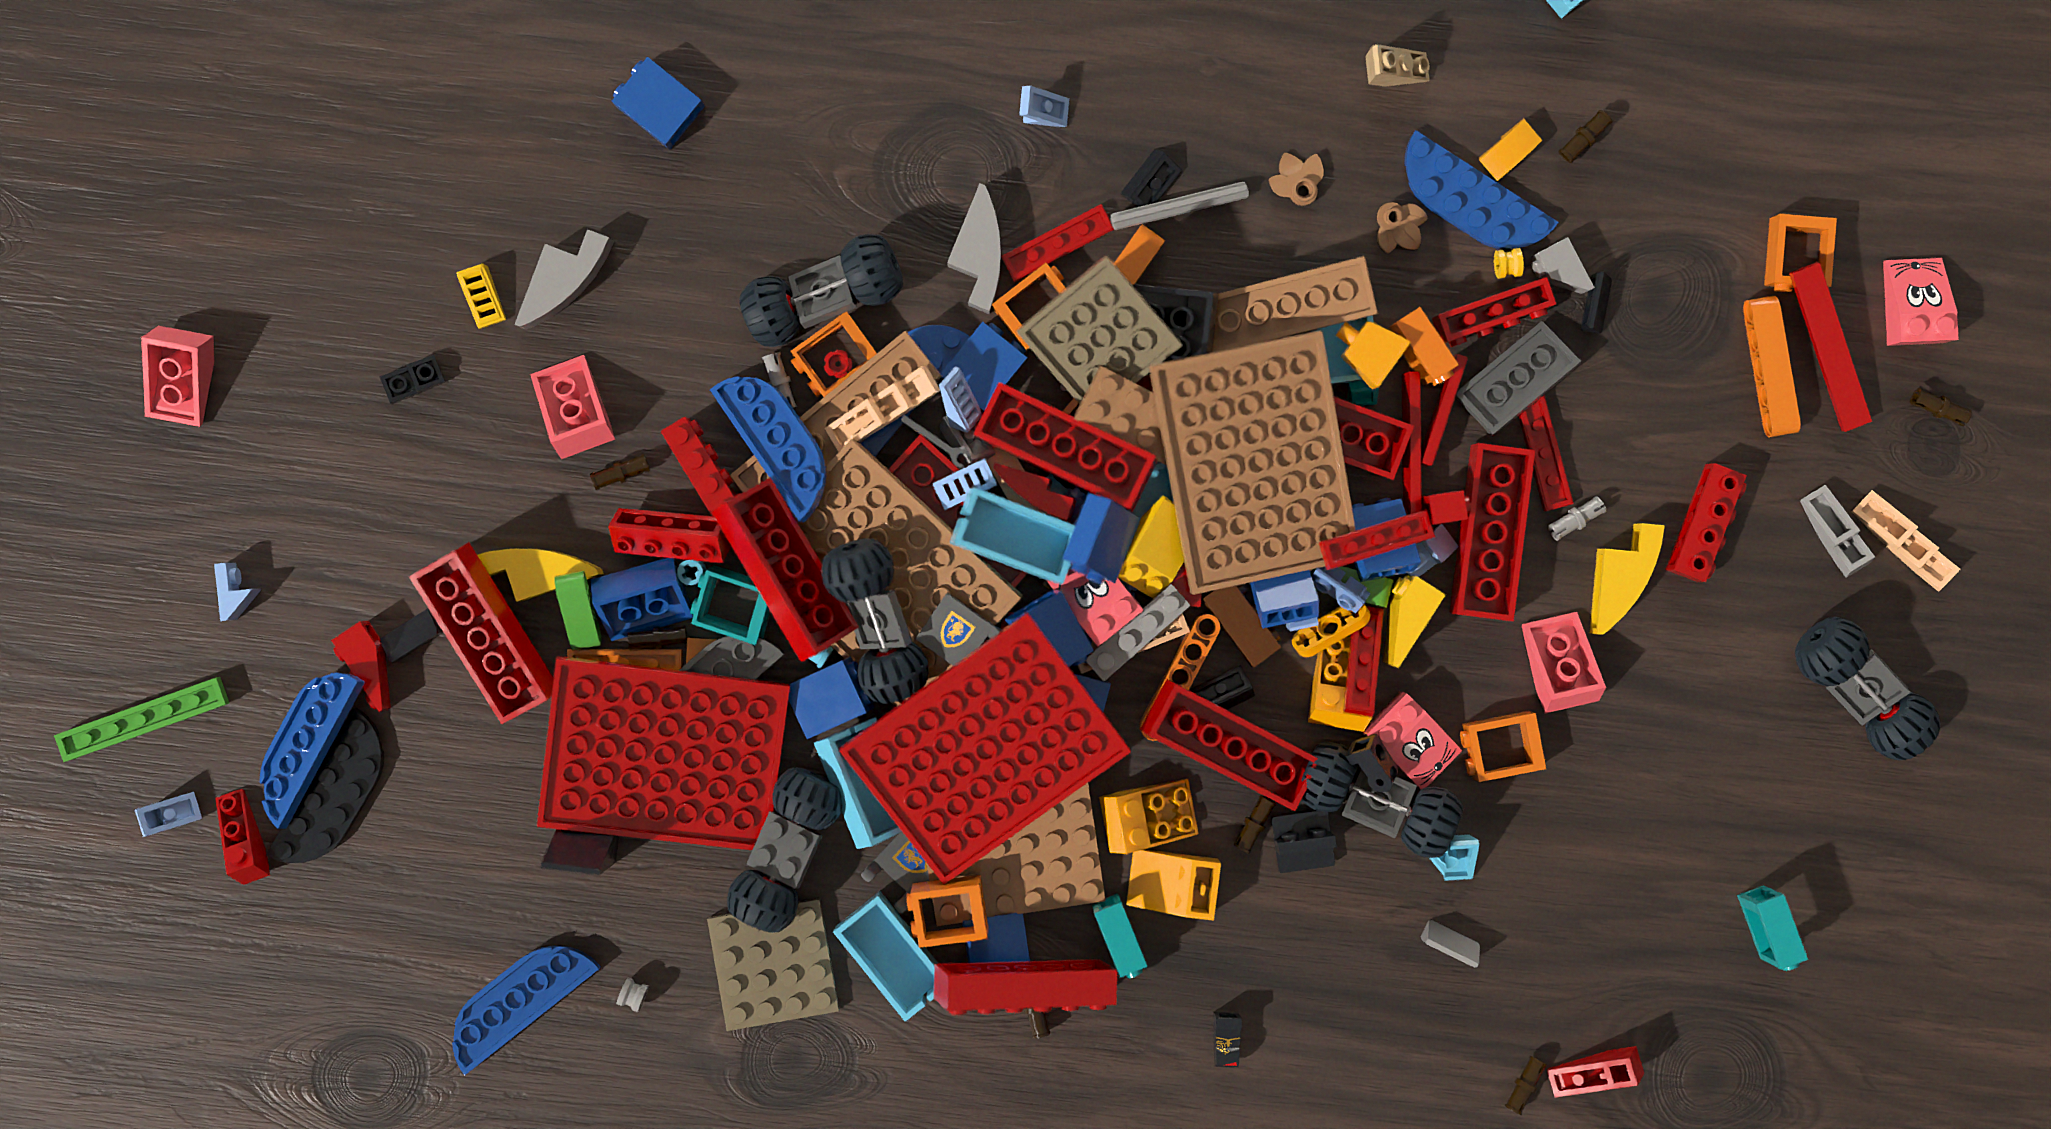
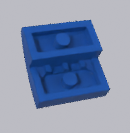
(1005, 940)

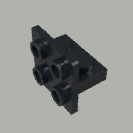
(1303, 841)

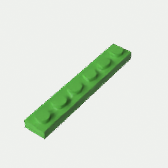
(141, 719)

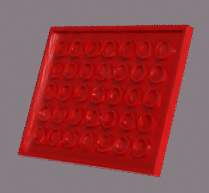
(985, 748)
(661, 753)

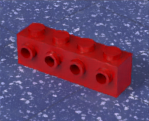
(1498, 309)
(699, 463)
(1706, 522)
(668, 535)

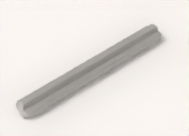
(1179, 205)

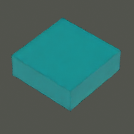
(1361, 394)

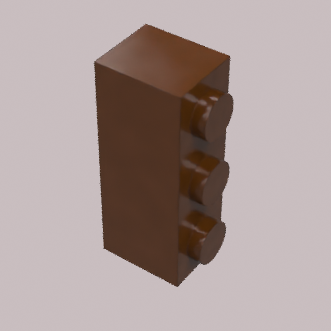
(1242, 623)

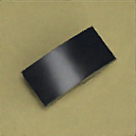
(412, 380)

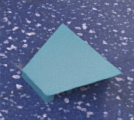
(1459, 858)

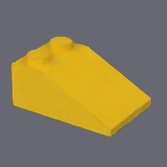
(1154, 551)
(1408, 614)

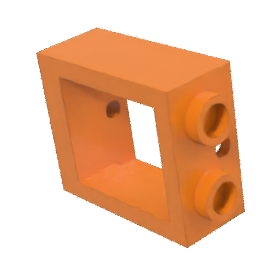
(1776, 242)
(1006, 314)
(1426, 348)
(802, 364)
(1531, 742)
(955, 886)

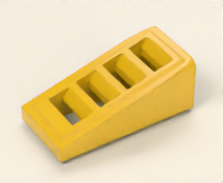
(472, 299)

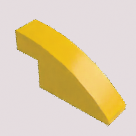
(533, 570)
(1623, 576)

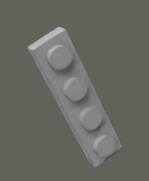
(1137, 632)

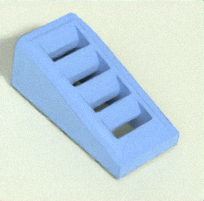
(960, 403)
(982, 465)

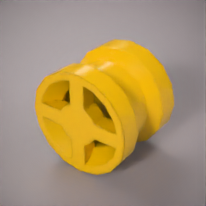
(1508, 263)

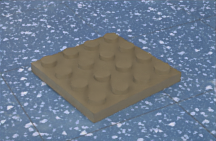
(1096, 325)
(773, 974)

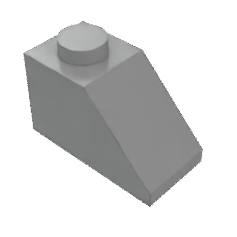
(1562, 267)

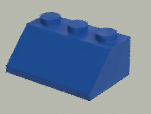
(640, 598)

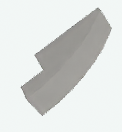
(979, 251)
(562, 278)

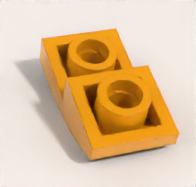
(1510, 149)

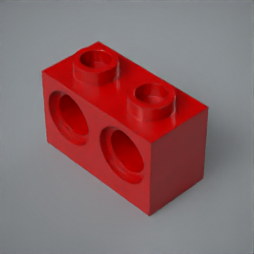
(1447, 507)

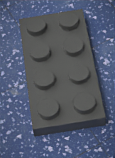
(1517, 378)

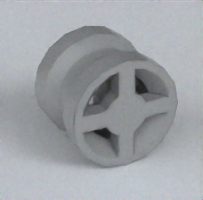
(632, 994)

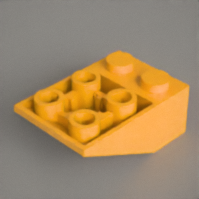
(1329, 689)
(1148, 816)
(1174, 883)

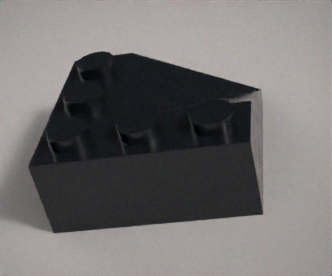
(1187, 314)

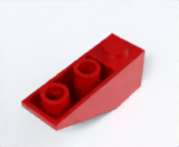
(366, 658)
(241, 839)

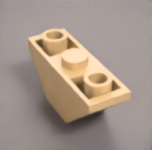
(1396, 66)

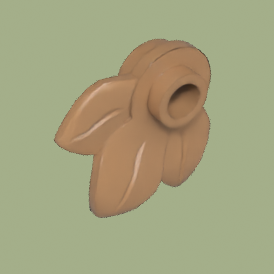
(1296, 175)
(1404, 227)

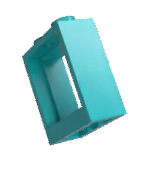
(701, 606)
(1772, 927)
(1119, 936)

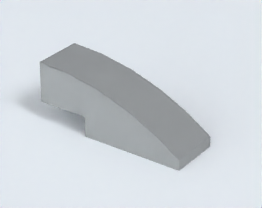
(1837, 531)

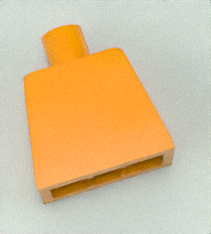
(1371, 351)

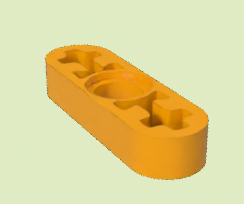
(1316, 645)

